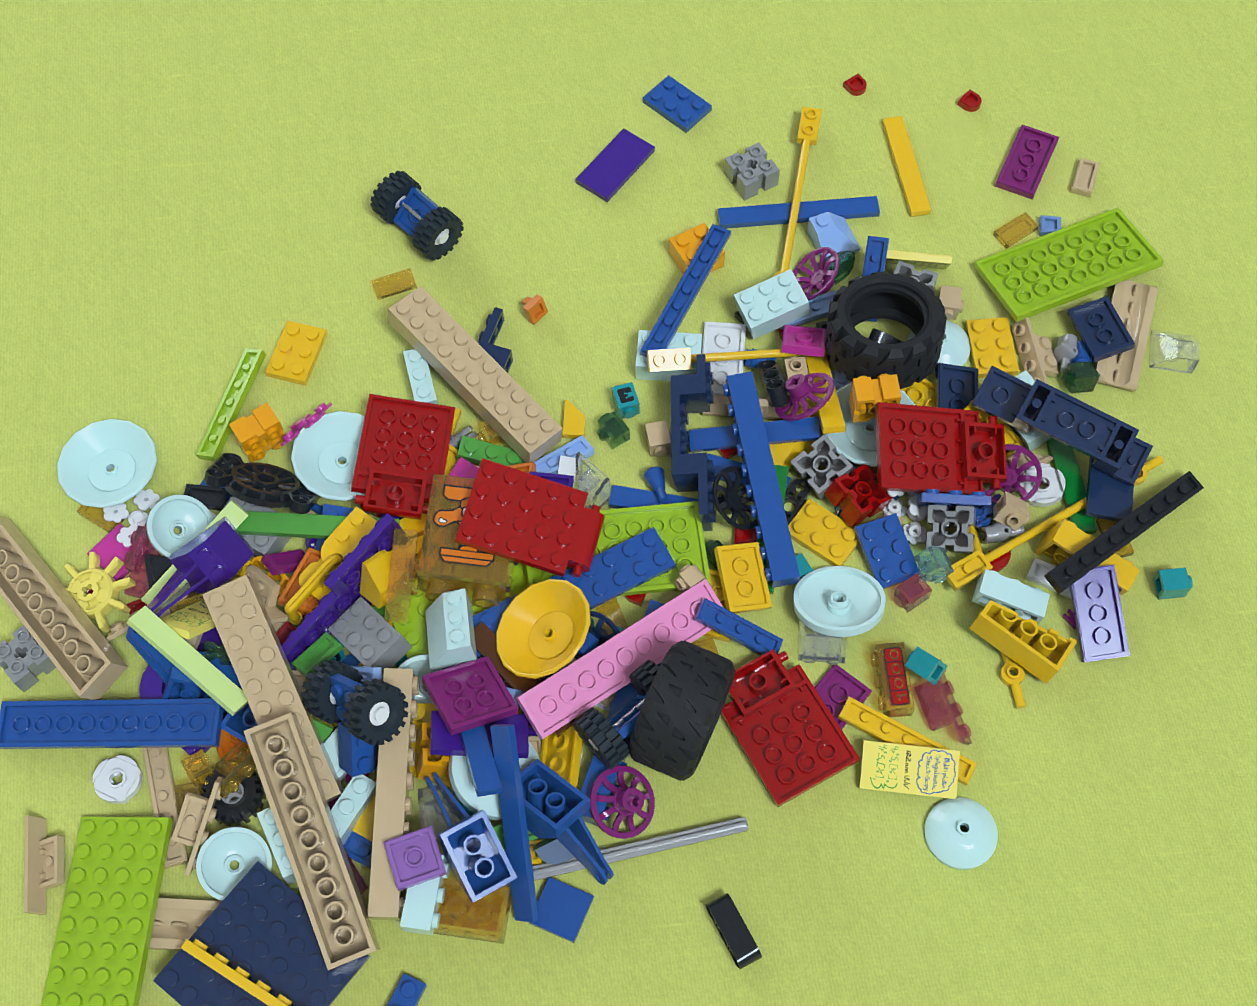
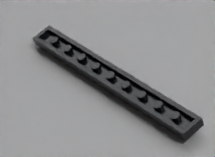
(1123, 532)

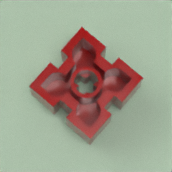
(857, 495)

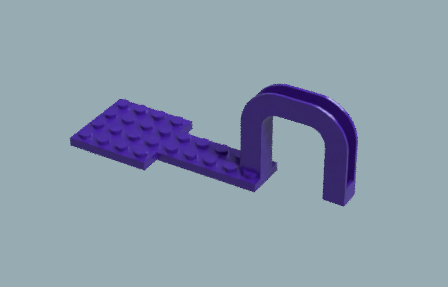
(344, 588)

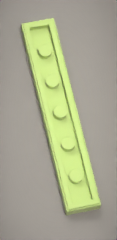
(236, 516)
(188, 660)

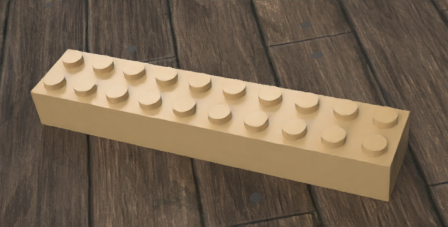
(475, 375)
(55, 617)
(264, 668)
(393, 800)
(311, 841)

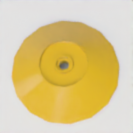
(543, 628)

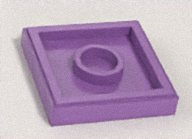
(415, 858)

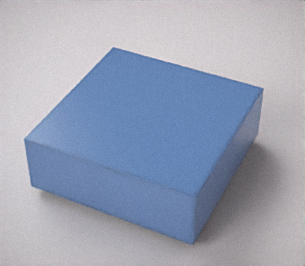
(1049, 224)

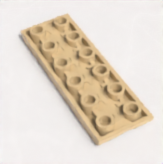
(1135, 308)
(178, 921)

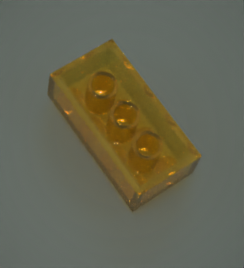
(479, 920)

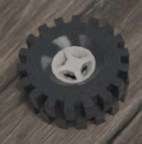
(241, 808)

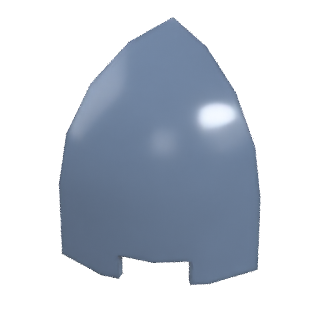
(552, 851)

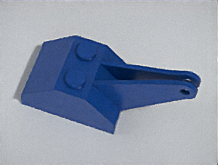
(177, 683)
(555, 811)
(471, 847)

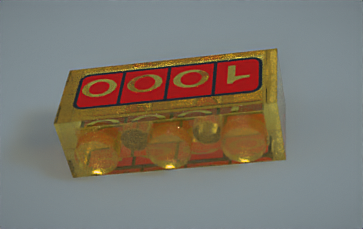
(893, 680)

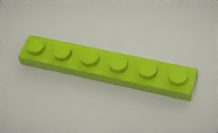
(230, 404)

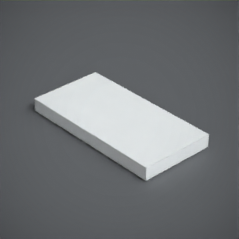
(723, 338)

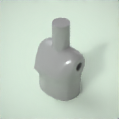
(1065, 350)
(998, 532)

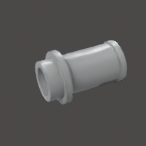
(456, 439)

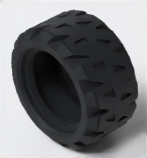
(892, 298)
(681, 710)

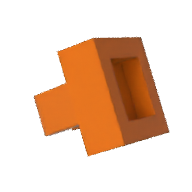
(534, 308)

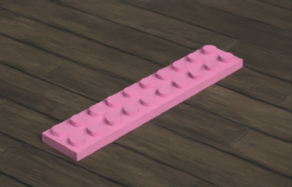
(611, 663)

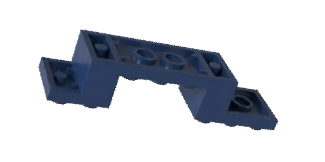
(1066, 420)
(692, 470)

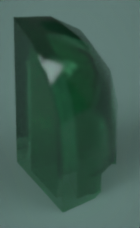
(846, 264)

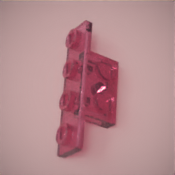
(135, 562)
(942, 708)

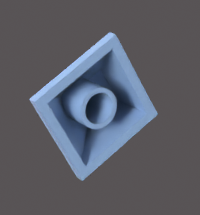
(832, 232)

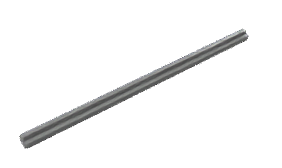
(647, 847)

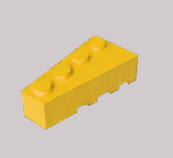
(1067, 539)
(1023, 641)

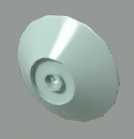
(857, 442)
(98, 449)
(320, 449)

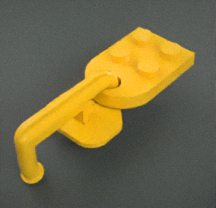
(334, 549)

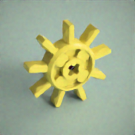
(98, 590)

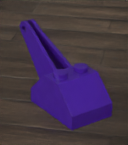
(204, 563)

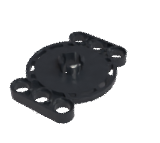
(260, 484)

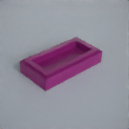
(283, 562)

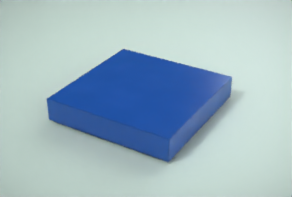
(562, 909)

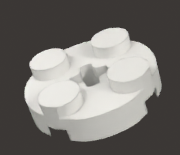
(1052, 493)
(123, 791)

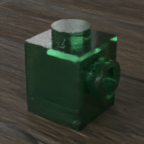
(1080, 377)
(613, 429)

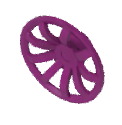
(821, 277)
(800, 389)
(1015, 477)
(625, 802)

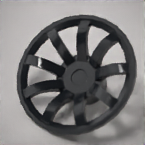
(732, 499)

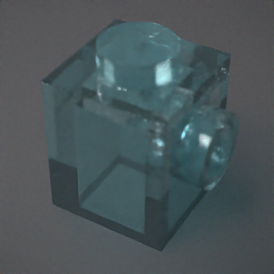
(933, 564)

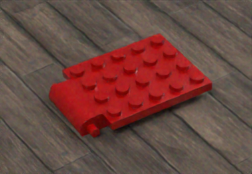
(938, 449)
(399, 455)
(530, 520)
(785, 727)

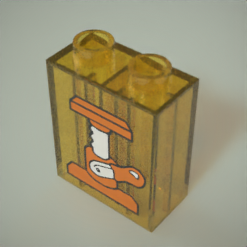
(454, 566)

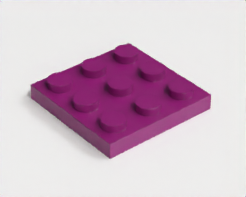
(469, 695)

